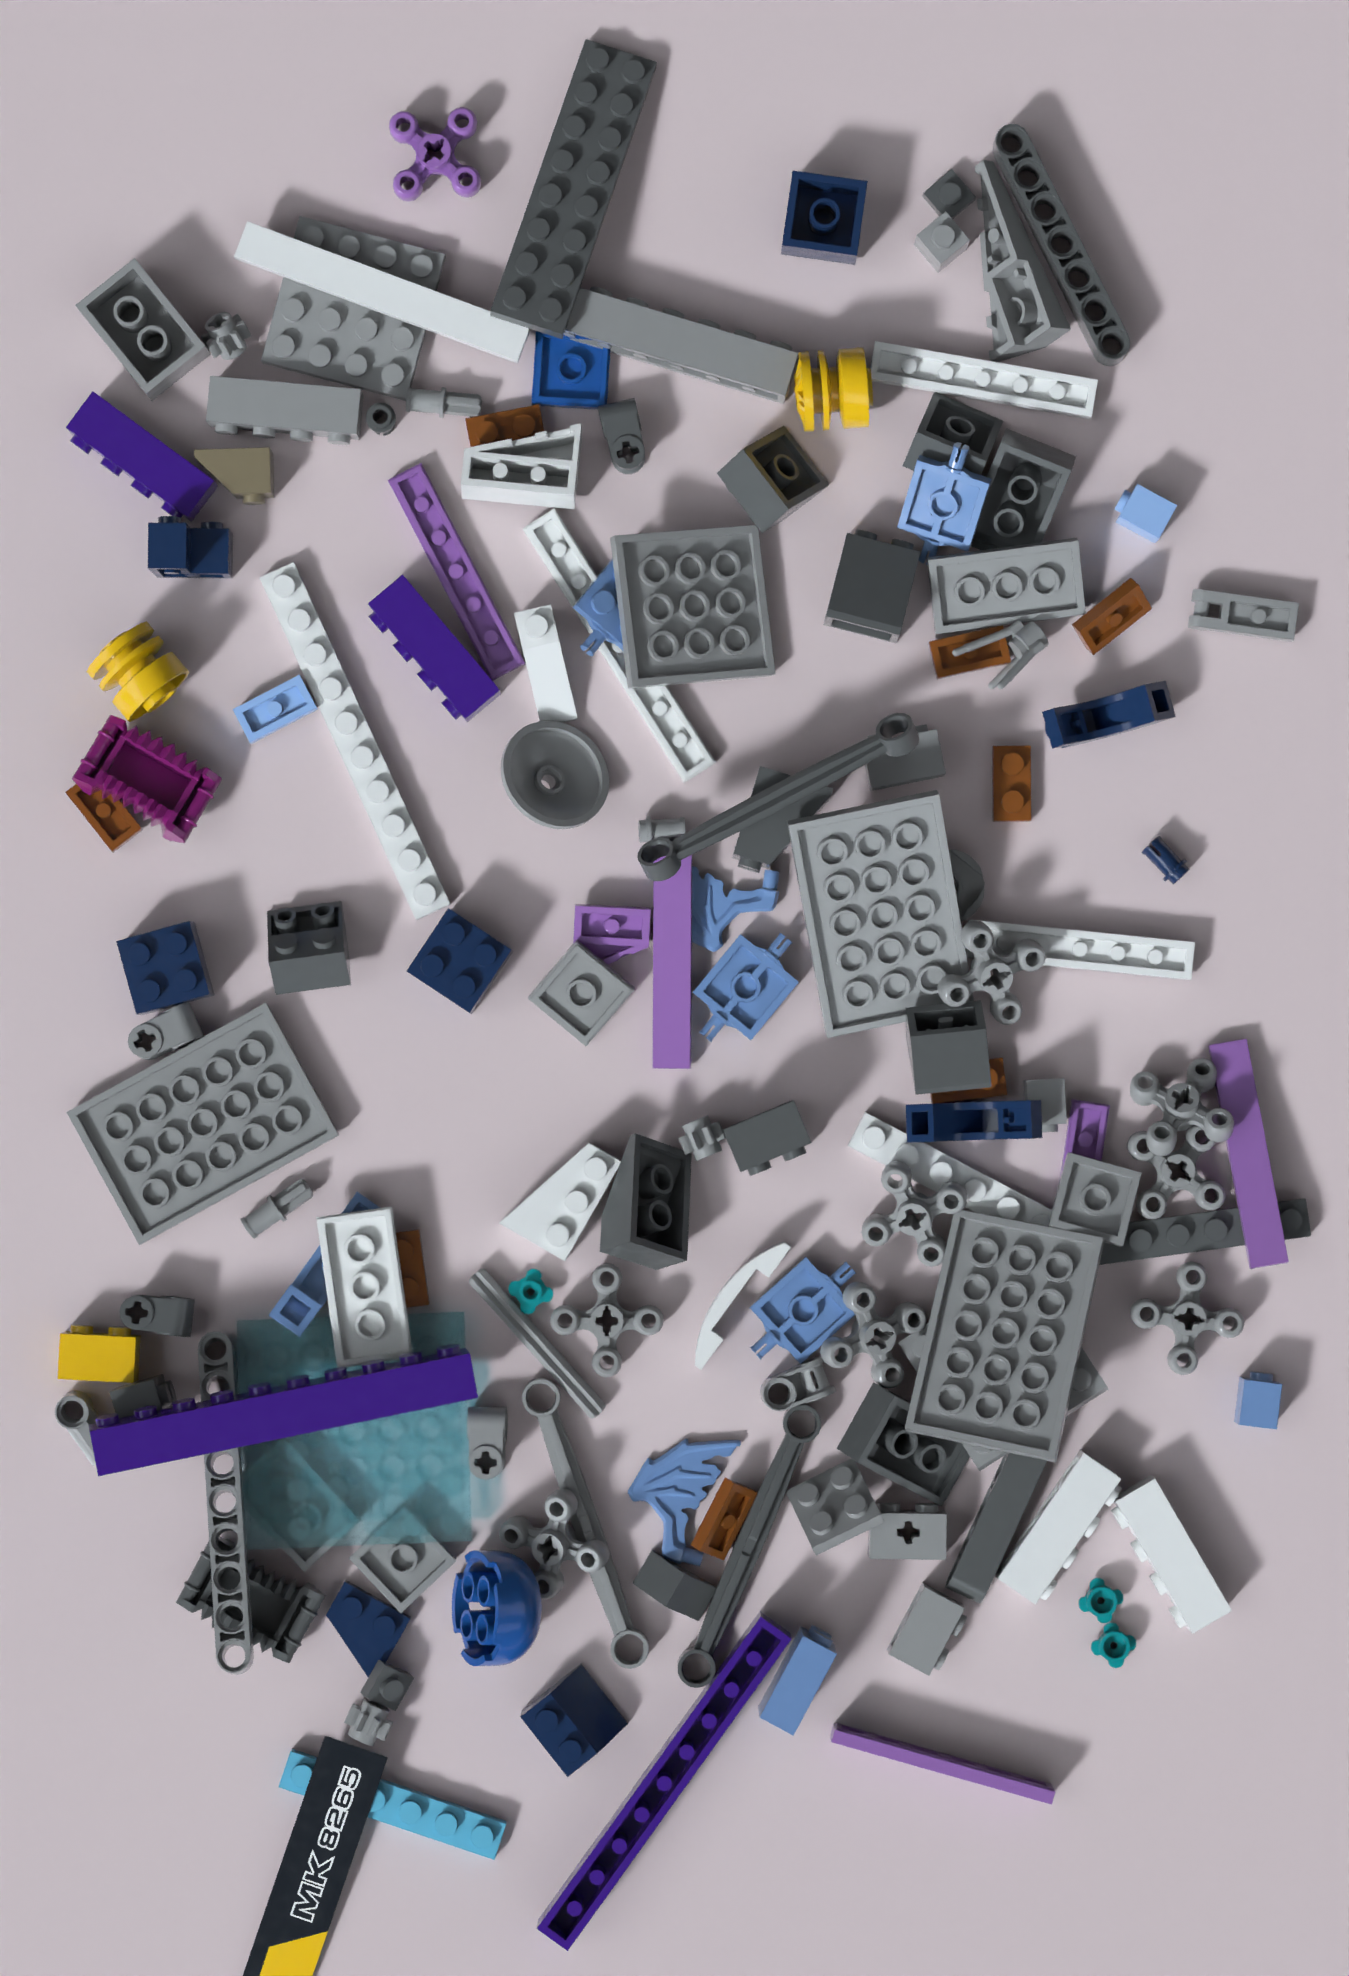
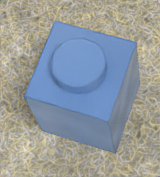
(1258, 1401)

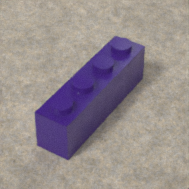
(141, 457)
(434, 649)

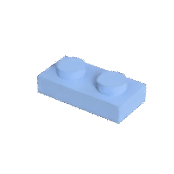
(275, 709)

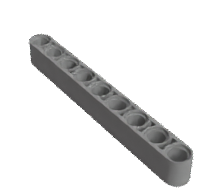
(230, 1521)

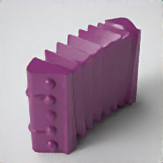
(148, 777)

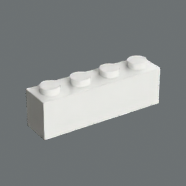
(1058, 1527)
(1171, 1554)

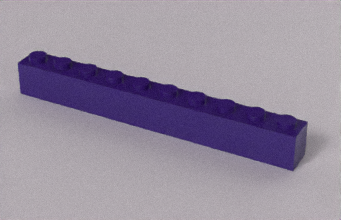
(282, 1410)
(663, 1781)

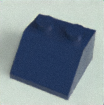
(573, 1720)

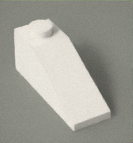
(545, 664)

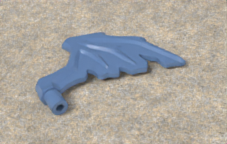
(714, 910)
(677, 1484)

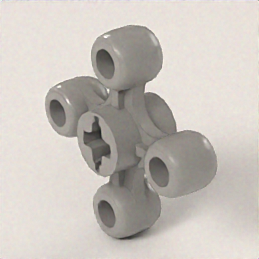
(980, 977)
(1181, 1107)
(1165, 1186)
(909, 1224)
(587, 1320)
(863, 1331)
(1186, 1336)
(552, 1537)

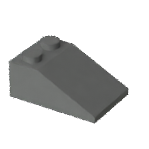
(1022, 492)
(648, 1205)
(910, 1459)

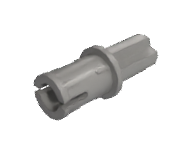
(443, 402)
(277, 1208)

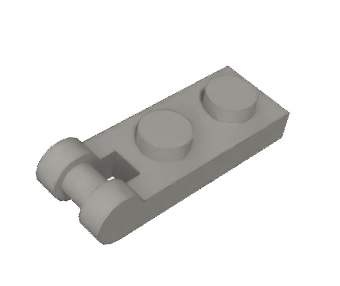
(1244, 615)

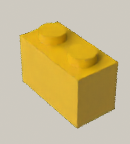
(99, 1355)

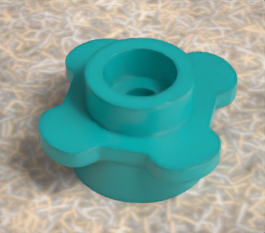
(534, 1281)
(1111, 1600)
(1124, 1644)

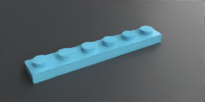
(413, 1811)

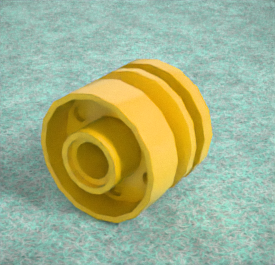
(834, 389)
(132, 664)

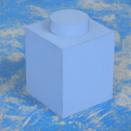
(1144, 512)

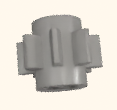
(226, 336)
(702, 1138)
(368, 1722)

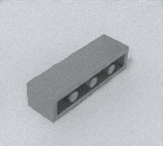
(284, 408)

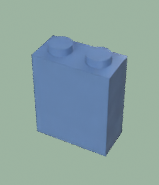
(798, 1679)

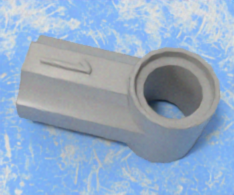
(78, 1427)

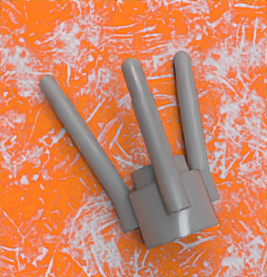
(1025, 644)

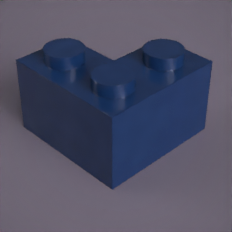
(189, 552)

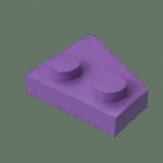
(612, 930)

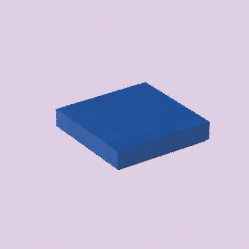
(569, 373)

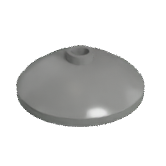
(566, 762)

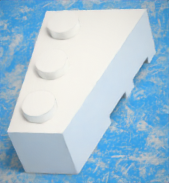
(525, 470)
(564, 1203)

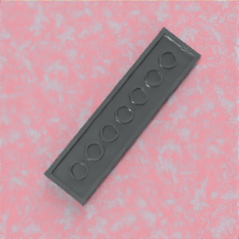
(573, 189)

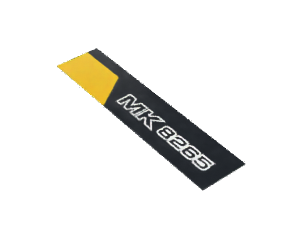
(316, 1860)

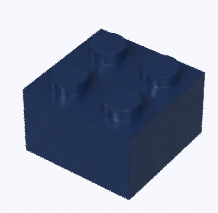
(824, 217)
(459, 961)
(165, 968)

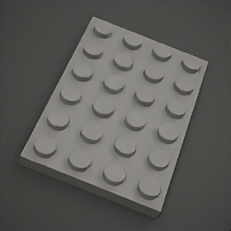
(878, 909)
(203, 1123)
(1005, 1335)

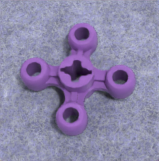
(423, 142)

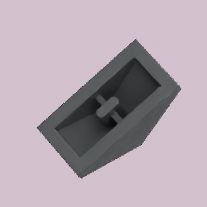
(674, 1586)

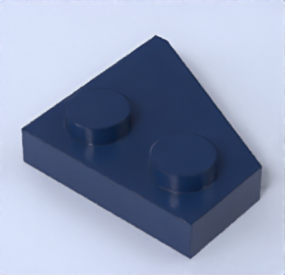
(366, 1625)

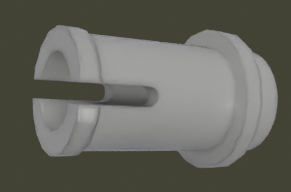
(661, 828)

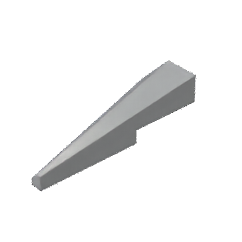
(1021, 298)

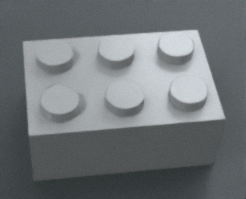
(143, 329)

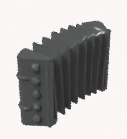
(278, 1609)

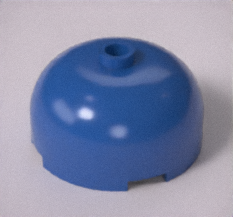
(515, 1604)

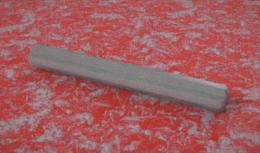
(537, 1343)

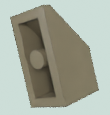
(242, 471)

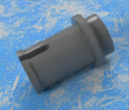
(376, 411)

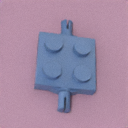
(944, 502)
(601, 611)
(745, 987)
(802, 1310)

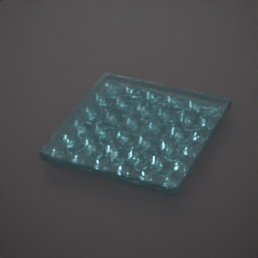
(357, 1481)

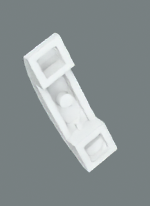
(765, 1263)

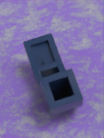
(1108, 715)
(974, 1121)

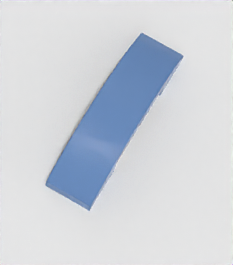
(308, 1291)

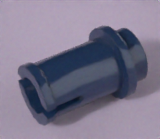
(1168, 862)

